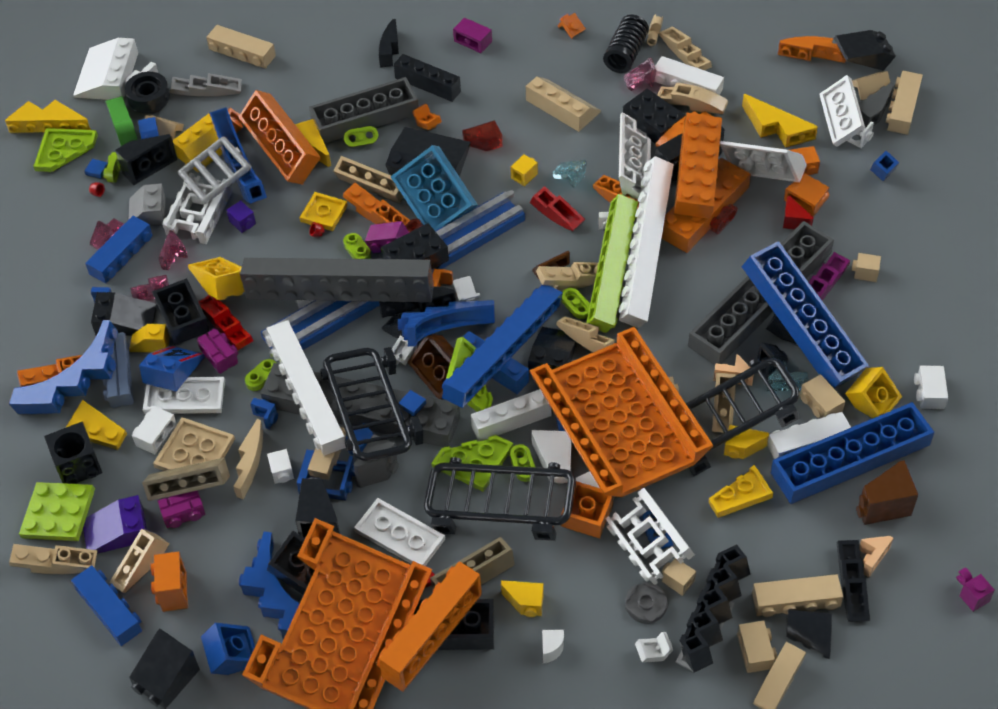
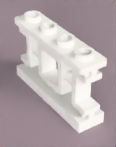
(208, 216)
(661, 526)

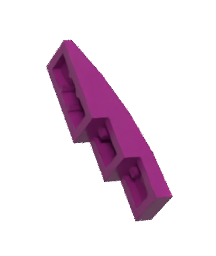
(829, 274)

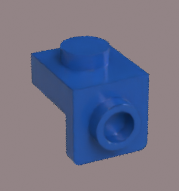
(266, 410)

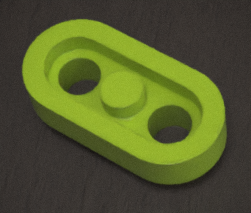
(360, 135)
(113, 168)
(354, 245)
(576, 305)
(259, 372)
(525, 461)

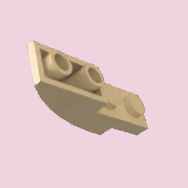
(695, 97)
(577, 276)
(52, 561)

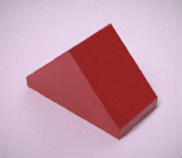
(795, 215)

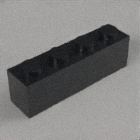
(428, 77)

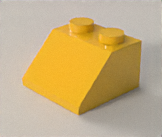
(873, 392)

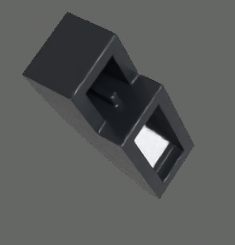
(388, 45)

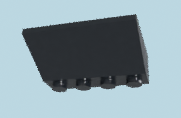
(414, 142)

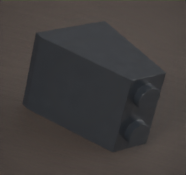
(313, 504)
(163, 669)

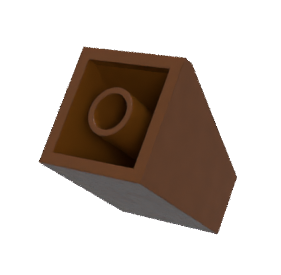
(888, 496)

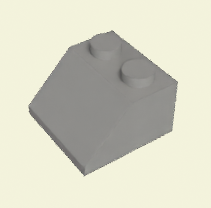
(148, 204)

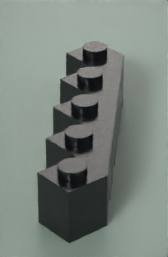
(713, 607)

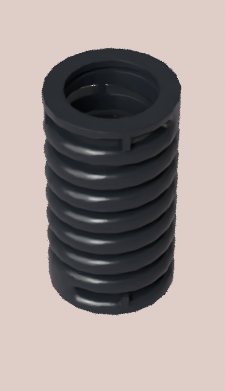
(626, 43)

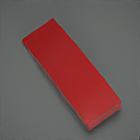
(556, 209)

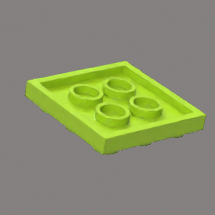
(57, 511)

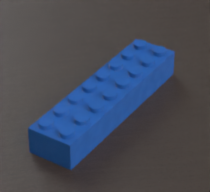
(804, 315)
(851, 452)

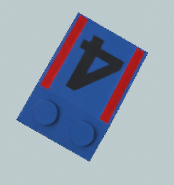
(169, 367)

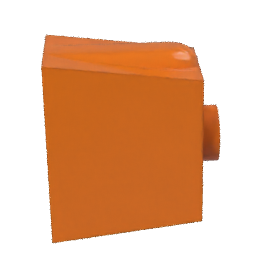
(808, 193)

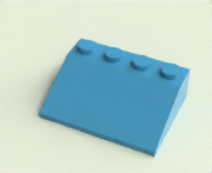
(434, 189)

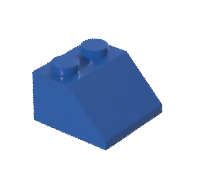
(227, 647)

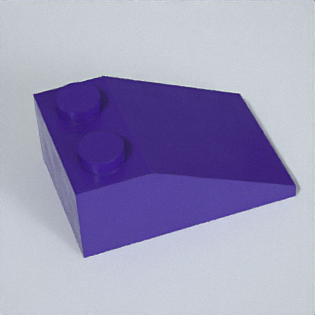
(115, 525)

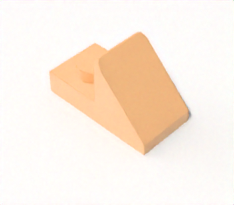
(740, 366)
(875, 551)

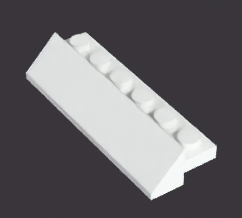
(633, 154)

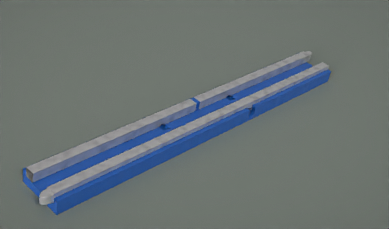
(461, 236)

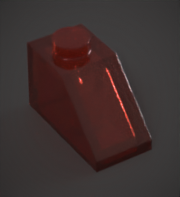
(484, 136)

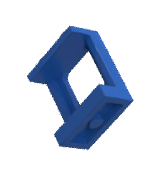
(342, 466)

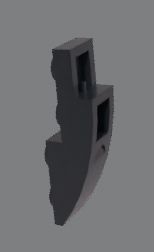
(440, 298)

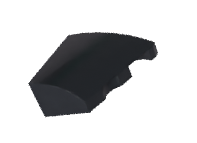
(810, 629)

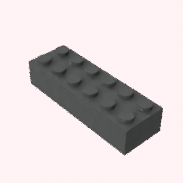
(364, 108)

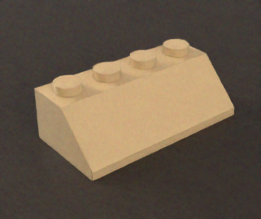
(560, 103)

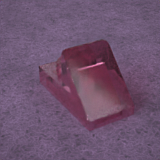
(643, 73)
(104, 232)
(172, 248)

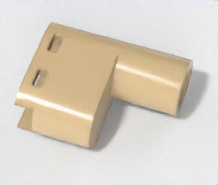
(655, 27)

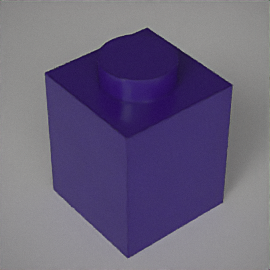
(241, 216)

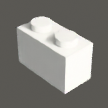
(931, 387)
(154, 430)

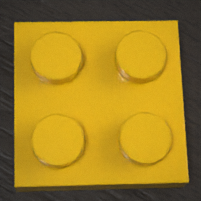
(323, 210)

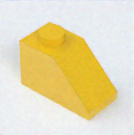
(150, 338)
(745, 443)
(524, 596)

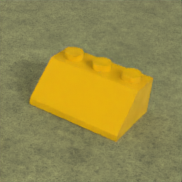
(196, 140)

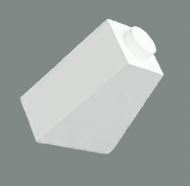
(553, 447)

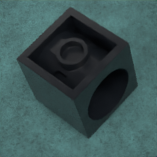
(70, 442)

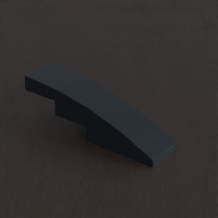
(853, 581)

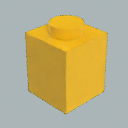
(524, 170)

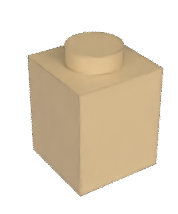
(866, 267)
(678, 576)

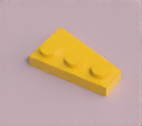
(98, 426)
(744, 492)

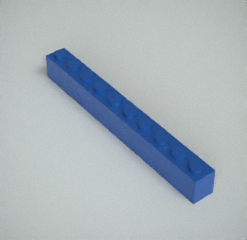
(501, 345)

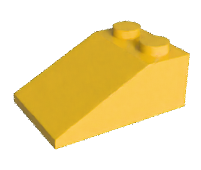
(218, 277)

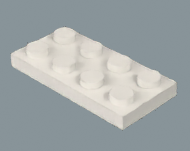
(842, 111)
(193, 396)
(399, 533)

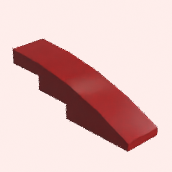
(225, 322)

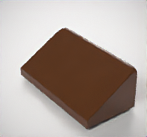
(559, 261)

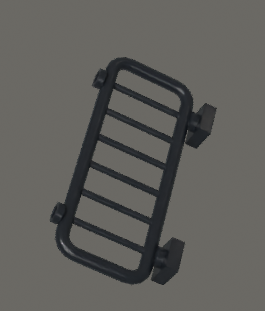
(389, 362)
(784, 411)
(541, 525)

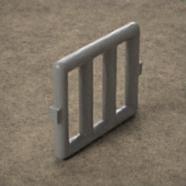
(218, 188)

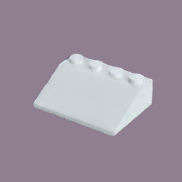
(107, 69)
(765, 161)

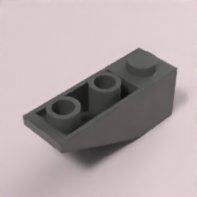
(875, 105)

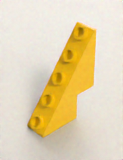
(56, 115)
(771, 120)

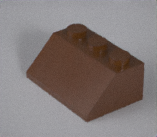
(432, 362)

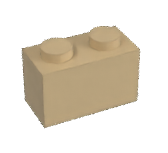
(821, 397)
(756, 646)

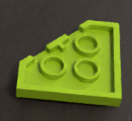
(63, 146)
(462, 350)
(485, 452)

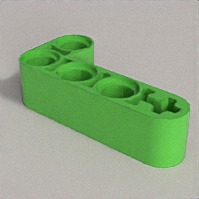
(121, 120)

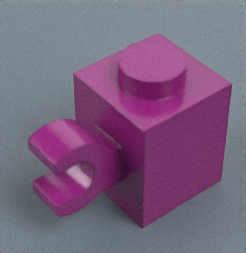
(975, 591)

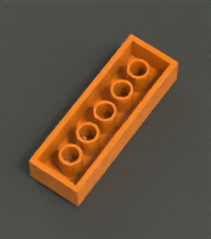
(279, 137)
(698, 165)
(686, 230)
(430, 626)

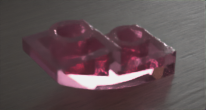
(144, 292)

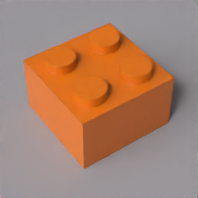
(589, 510)
(169, 581)

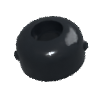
(147, 92)

